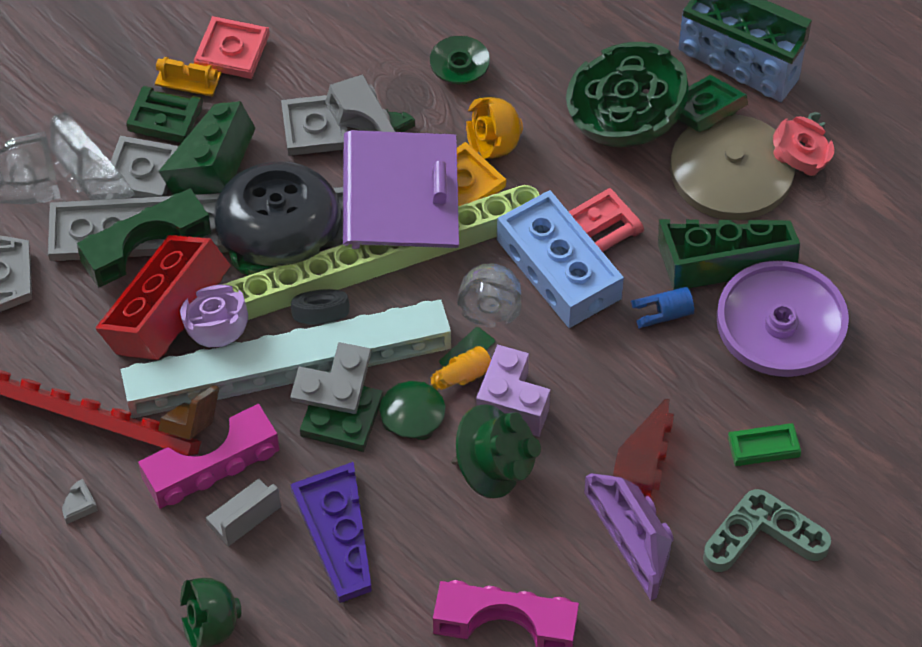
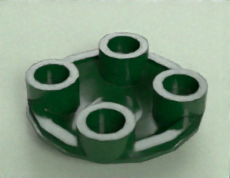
(412, 410)

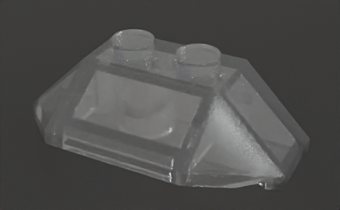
(84, 162)

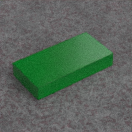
(764, 444)

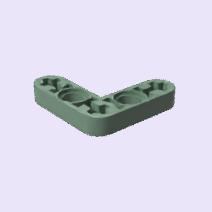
(757, 521)

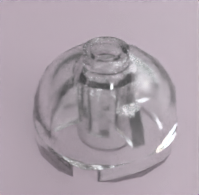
(490, 295)

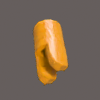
(462, 369)

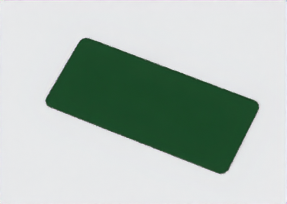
(475, 338)

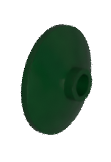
(459, 59)

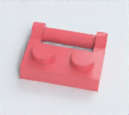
(603, 212)

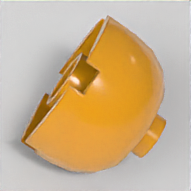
(493, 127)

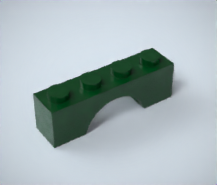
(107, 251)

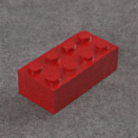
(148, 311)

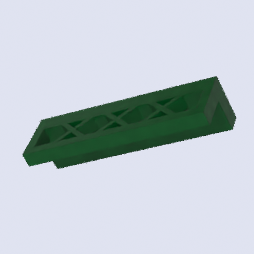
(775, 20)

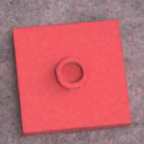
(232, 46)

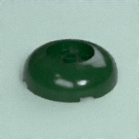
(609, 100)

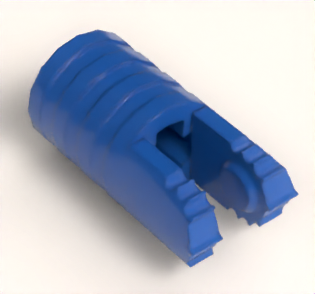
(668, 304)

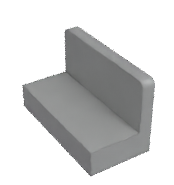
(244, 511)

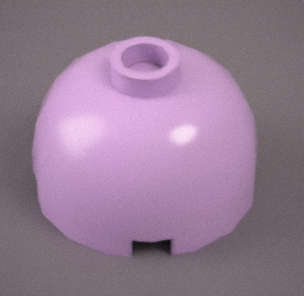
(215, 316)

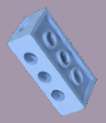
(723, 51)
(559, 258)

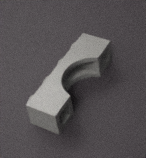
(356, 106)

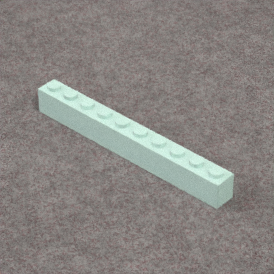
(276, 358)

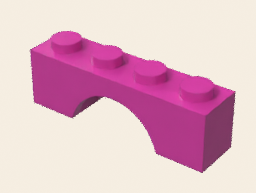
(174, 475)
(465, 607)

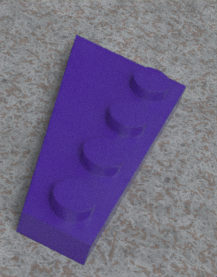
(335, 524)

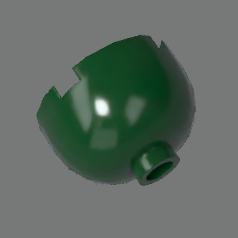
(210, 611)

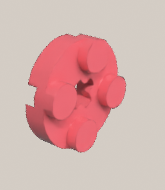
(806, 158)

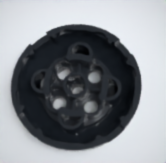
(277, 213)

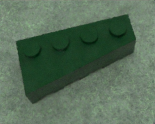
(717, 252)

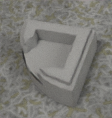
(78, 503)

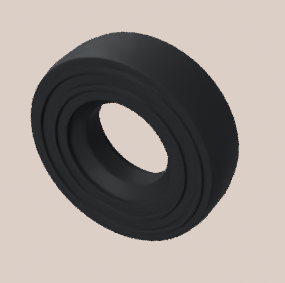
(320, 306)

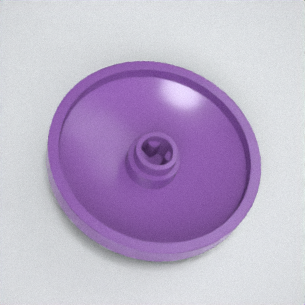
(782, 318)

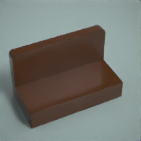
(192, 418)

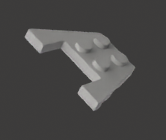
(14, 272)

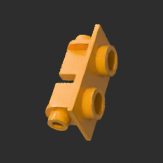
(190, 78)

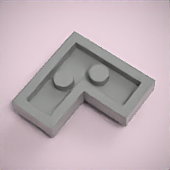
(337, 389)

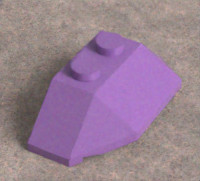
(633, 527)

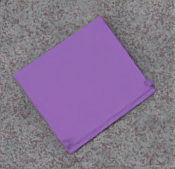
(400, 189)

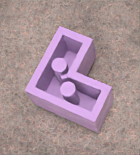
(507, 390)

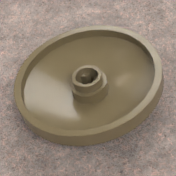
(730, 169)

